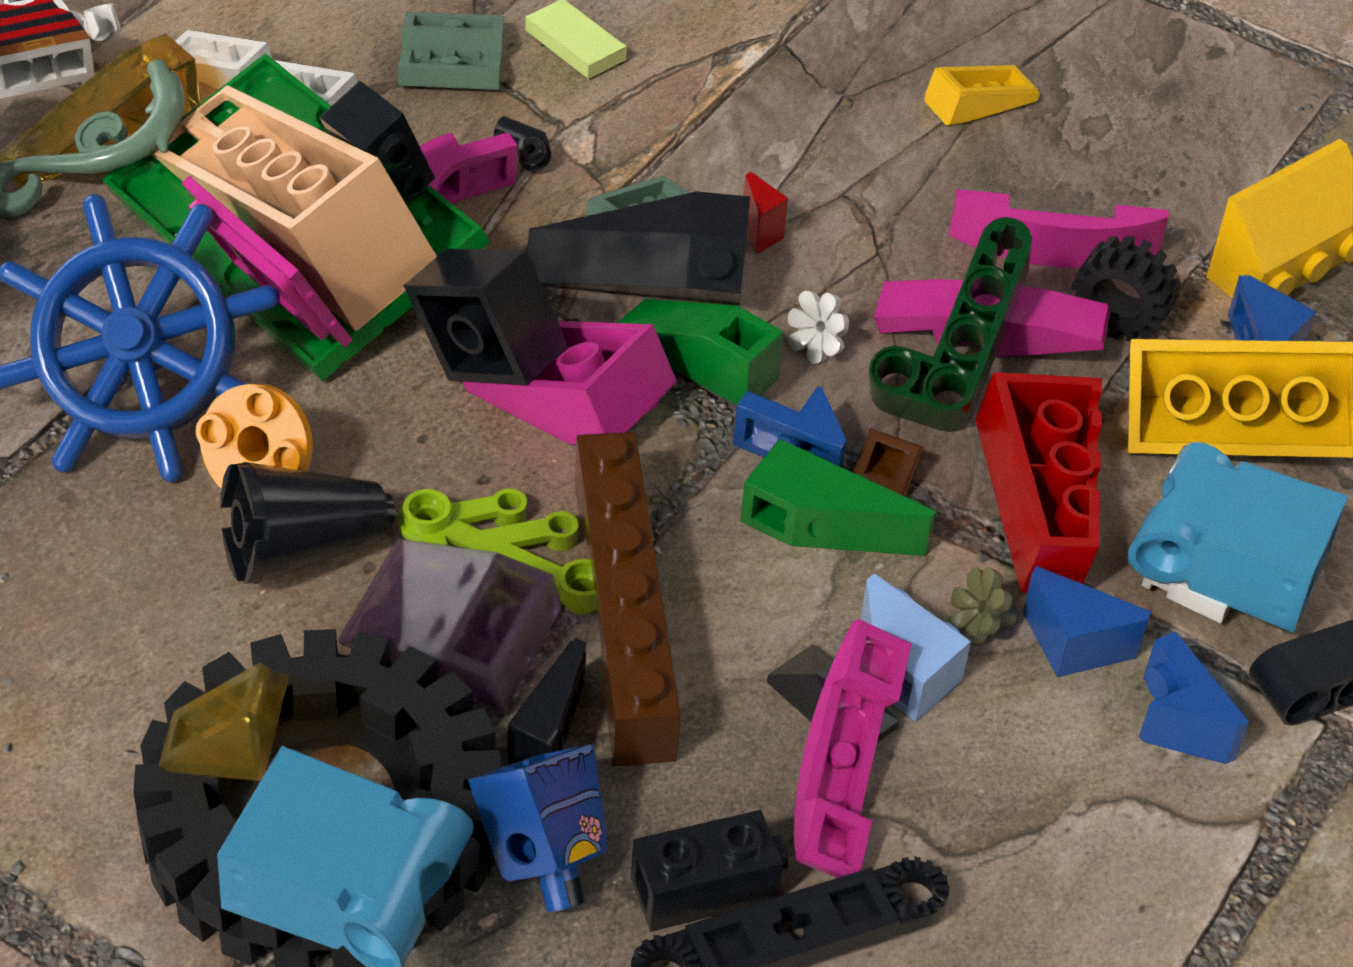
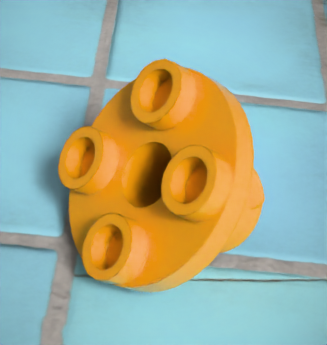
(254, 426)

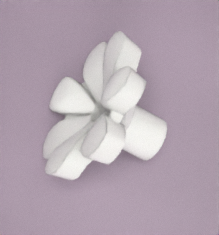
(818, 326)

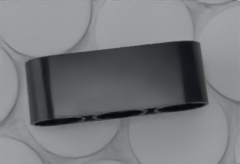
(1308, 674)

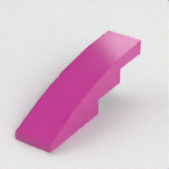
(1039, 323)

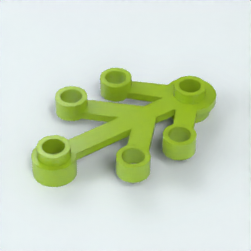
(433, 519)

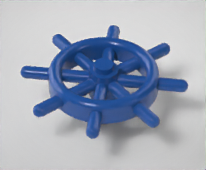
(130, 336)

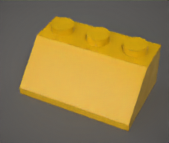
(1289, 224)

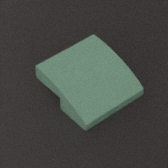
(451, 50)

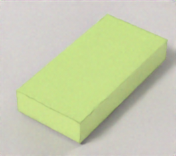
(575, 38)

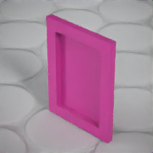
(267, 266)

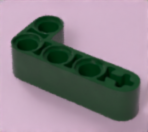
(966, 323)

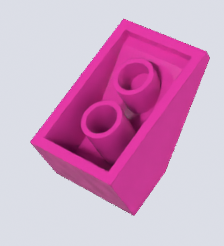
(594, 386)

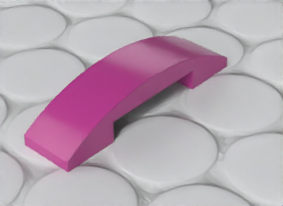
(1056, 237)
(842, 748)

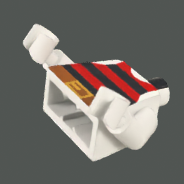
(49, 44)

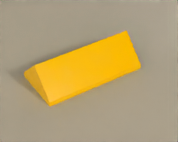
(1241, 397)

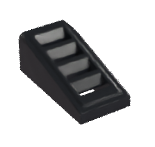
(549, 710)

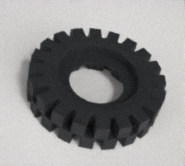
(394, 711)

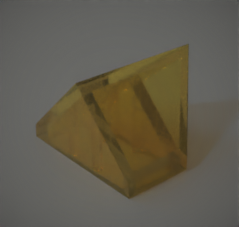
(227, 728)

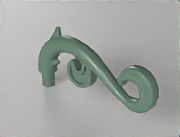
(165, 115)

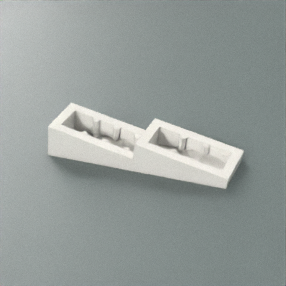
(223, 57)

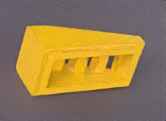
(976, 92)

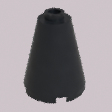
(297, 518)

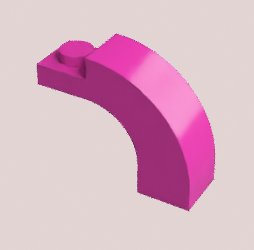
(471, 167)

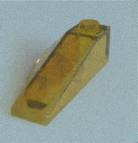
(116, 87)

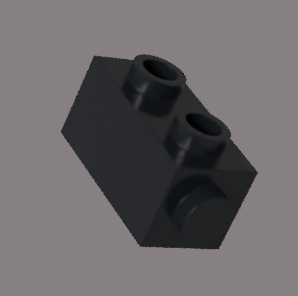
(707, 869)

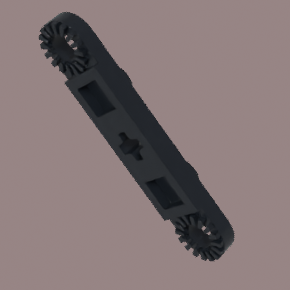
(835, 915)

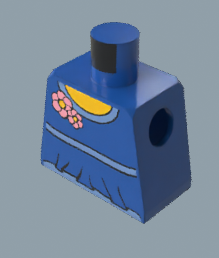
(544, 820)

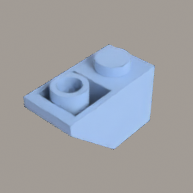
(936, 651)

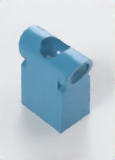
(1239, 534)
(339, 858)

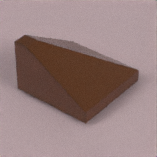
(889, 461)

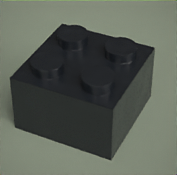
(487, 316)

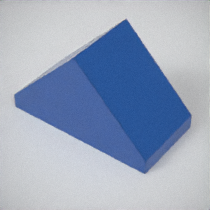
(1267, 314)
(1080, 624)

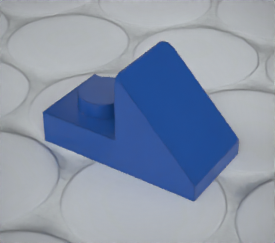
(814, 428)
(1189, 705)

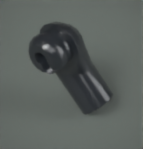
(532, 144)

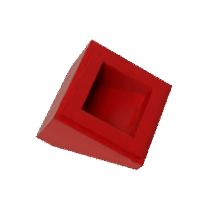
(766, 213)

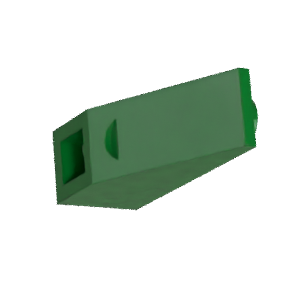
(715, 344)
(828, 507)

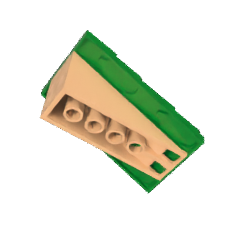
(307, 197)

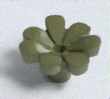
(982, 606)

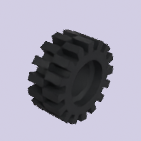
(1142, 272)

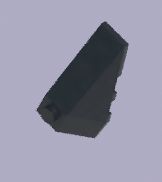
(658, 248)

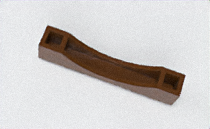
(631, 617)

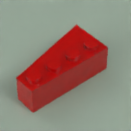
(1045, 469)

